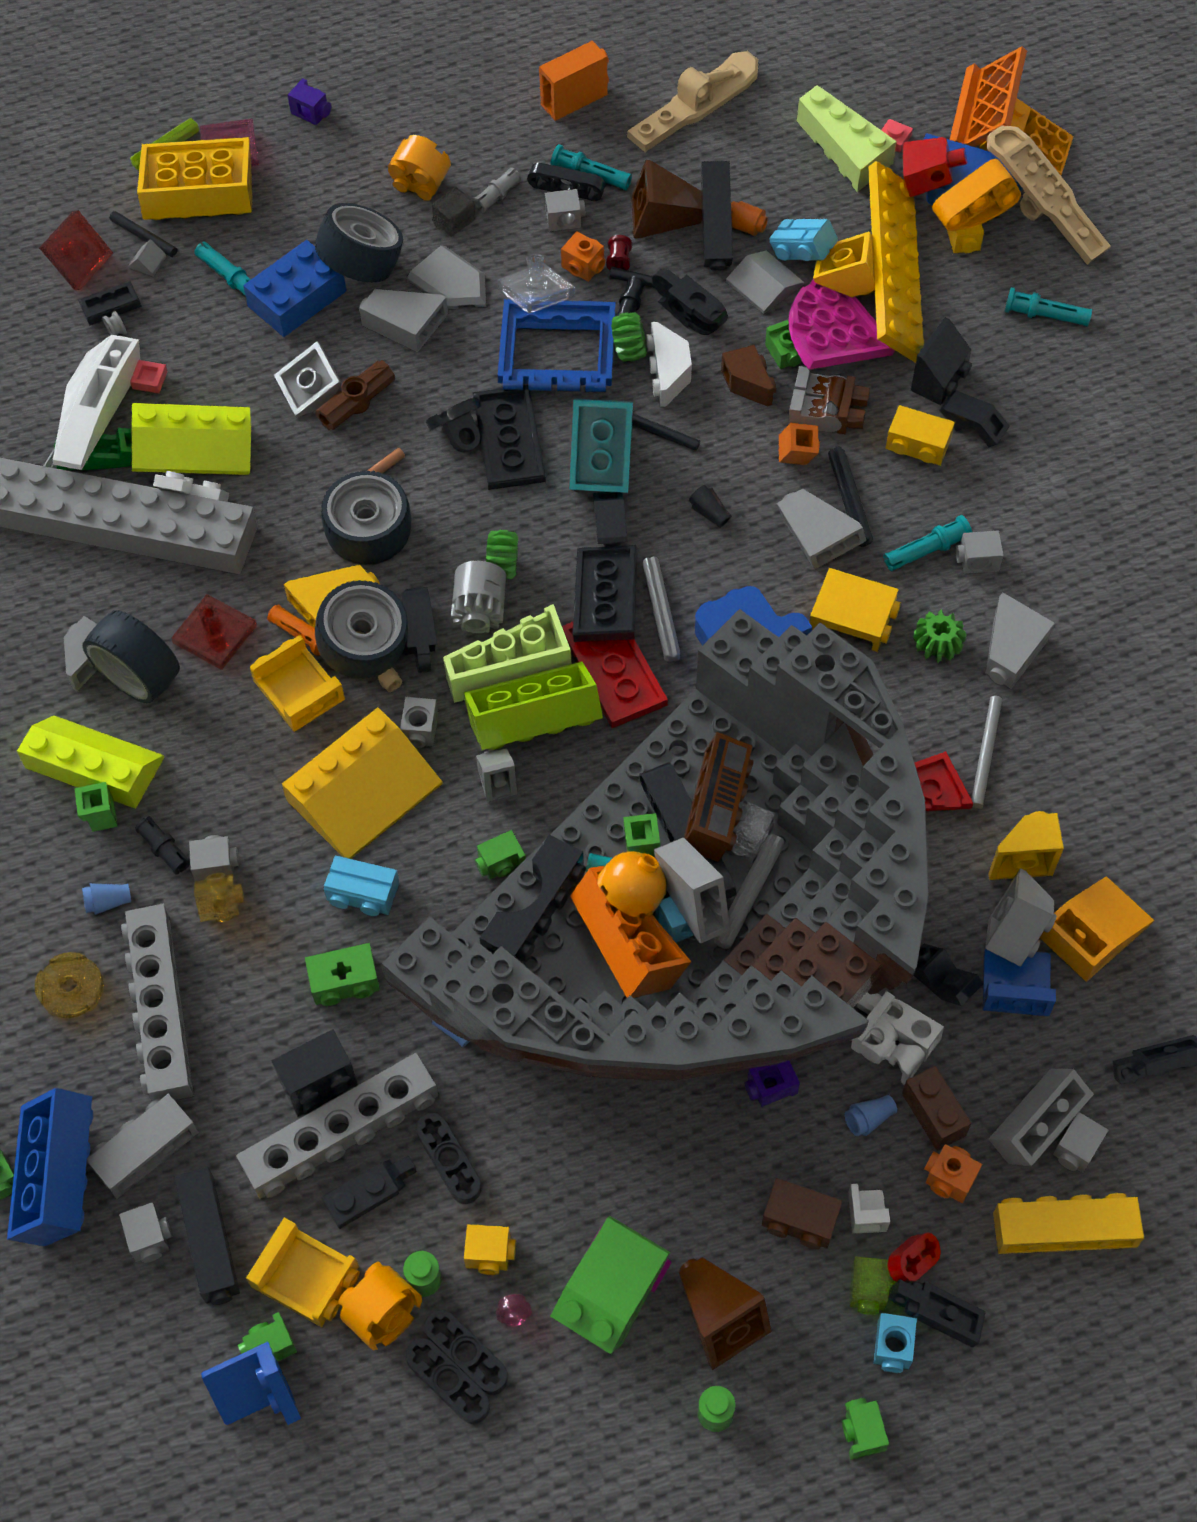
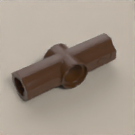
(355, 395)

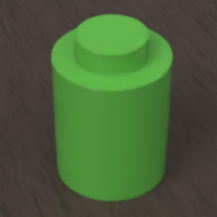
(423, 1273)
(716, 1408)

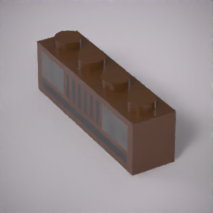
(718, 796)

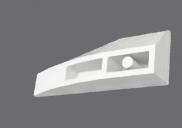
(94, 398)

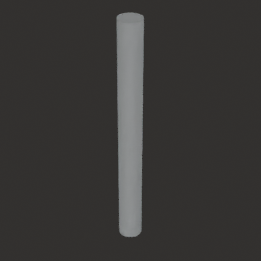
(986, 751)

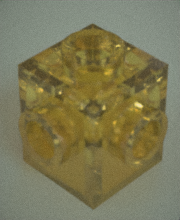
(218, 897)

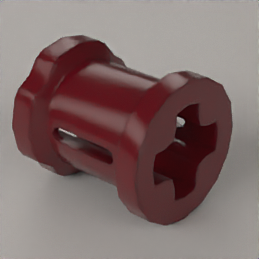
(619, 252)

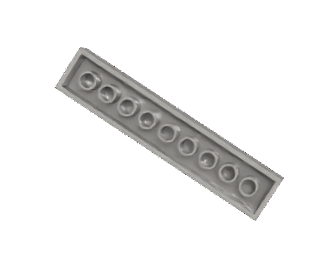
(125, 516)

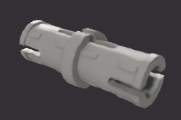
(497, 190)

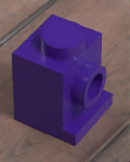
(308, 103)
(780, 1074)

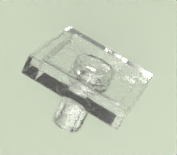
(536, 286)

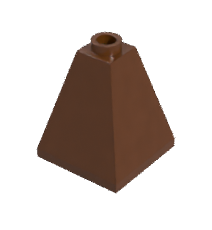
(663, 202)
(724, 1310)

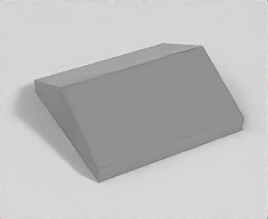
(763, 280)
(308, 380)

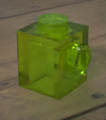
(869, 1285)

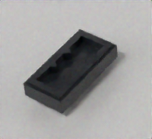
(118, 298)

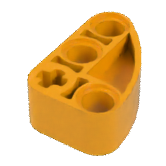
(977, 197)

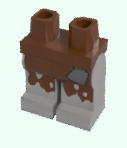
(828, 402)

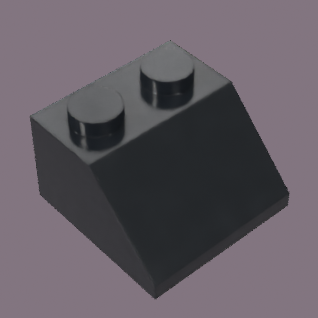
(941, 363)

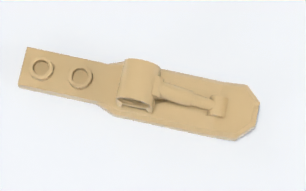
(696, 98)
(1046, 191)

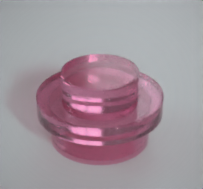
(513, 1310)

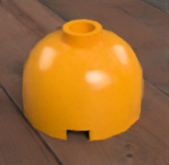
(633, 883)

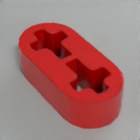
(911, 1251)

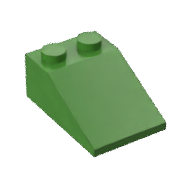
(610, 1285)

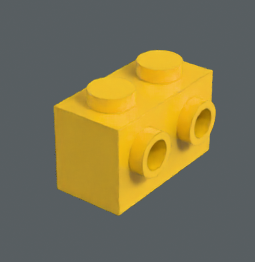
(919, 435)

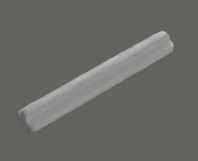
(661, 609)
(750, 889)

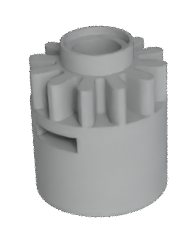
(478, 596)

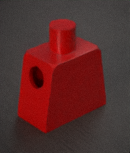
(929, 164)

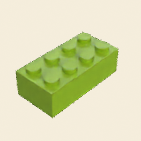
(533, 706)

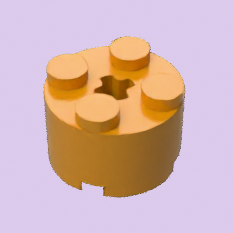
(418, 167)
(379, 1306)

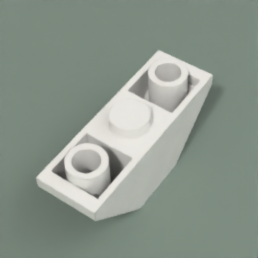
(669, 361)

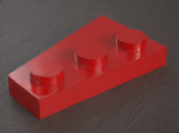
(942, 784)

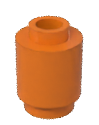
(748, 218)

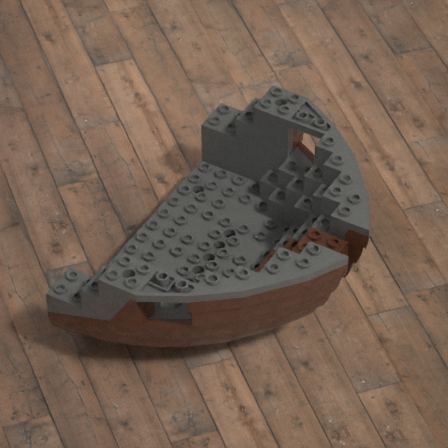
(824, 930)

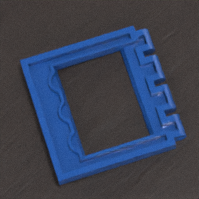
(562, 315)

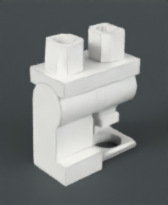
(895, 1021)

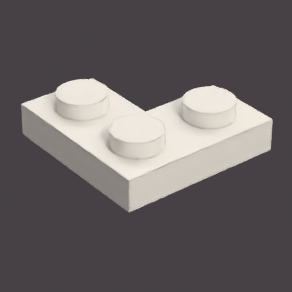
(178, 483)

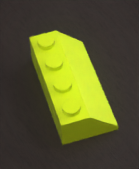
(191, 439)
(88, 758)

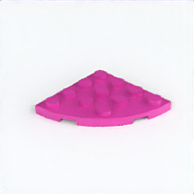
(832, 328)

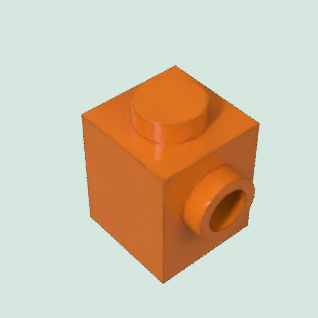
(798, 444)

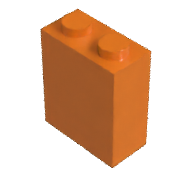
(573, 80)

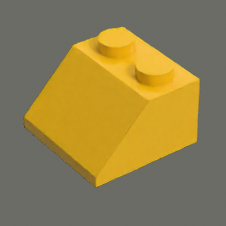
(848, 267)
(1031, 845)

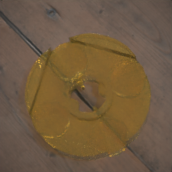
(82, 997)

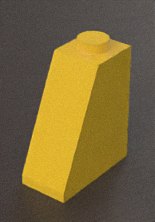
(309, 592)

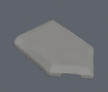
(451, 276)

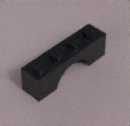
(556, 869)

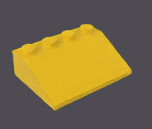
(195, 178)
(361, 784)

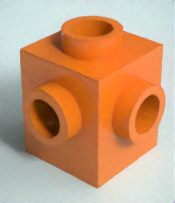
(582, 256)
(952, 1172)

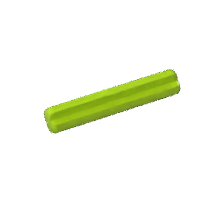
(178, 134)

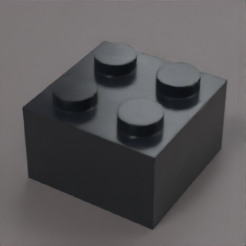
(315, 1073)

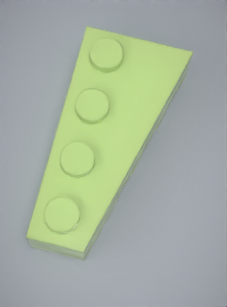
(844, 135)
(521, 651)

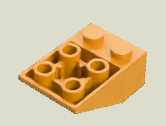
(1048, 136)
(1095, 927)

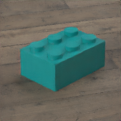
(601, 445)

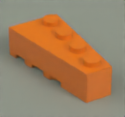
(634, 947)

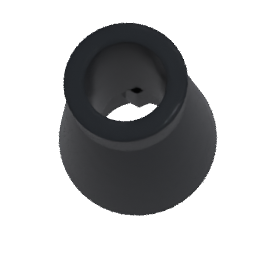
(709, 505)

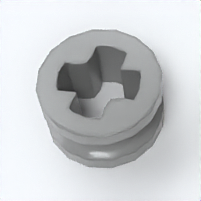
(114, 324)

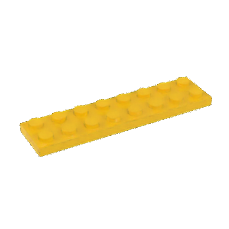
(895, 262)

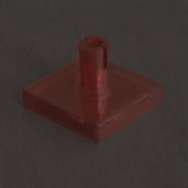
(76, 250)
(214, 631)

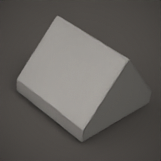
(148, 259)

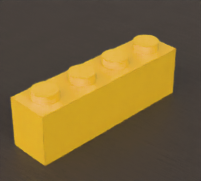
(1068, 1224)

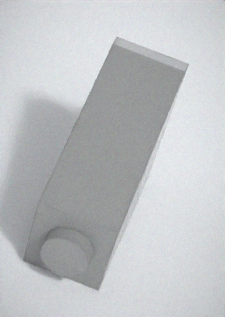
(403, 315)
(819, 527)
(1015, 640)
(695, 889)

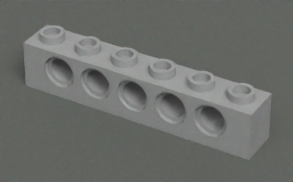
(176, 1079)
(318, 1125)

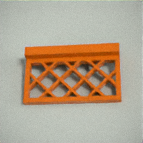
(977, 96)

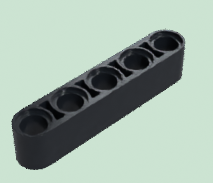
(673, 809)

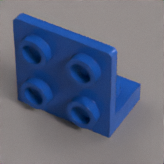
(1018, 988)
(249, 1385)

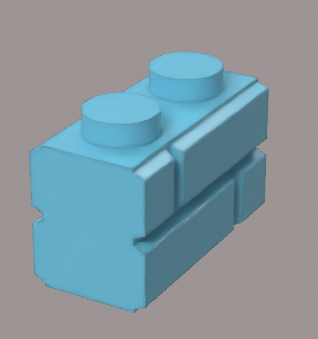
(803, 239)
(361, 886)

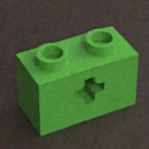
(325, 973)

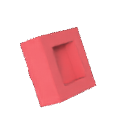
(898, 132)
(148, 376)

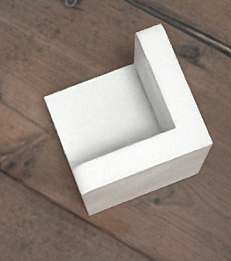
(867, 1210)

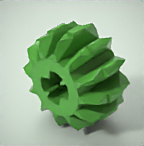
(629, 336)
(503, 551)
(939, 636)

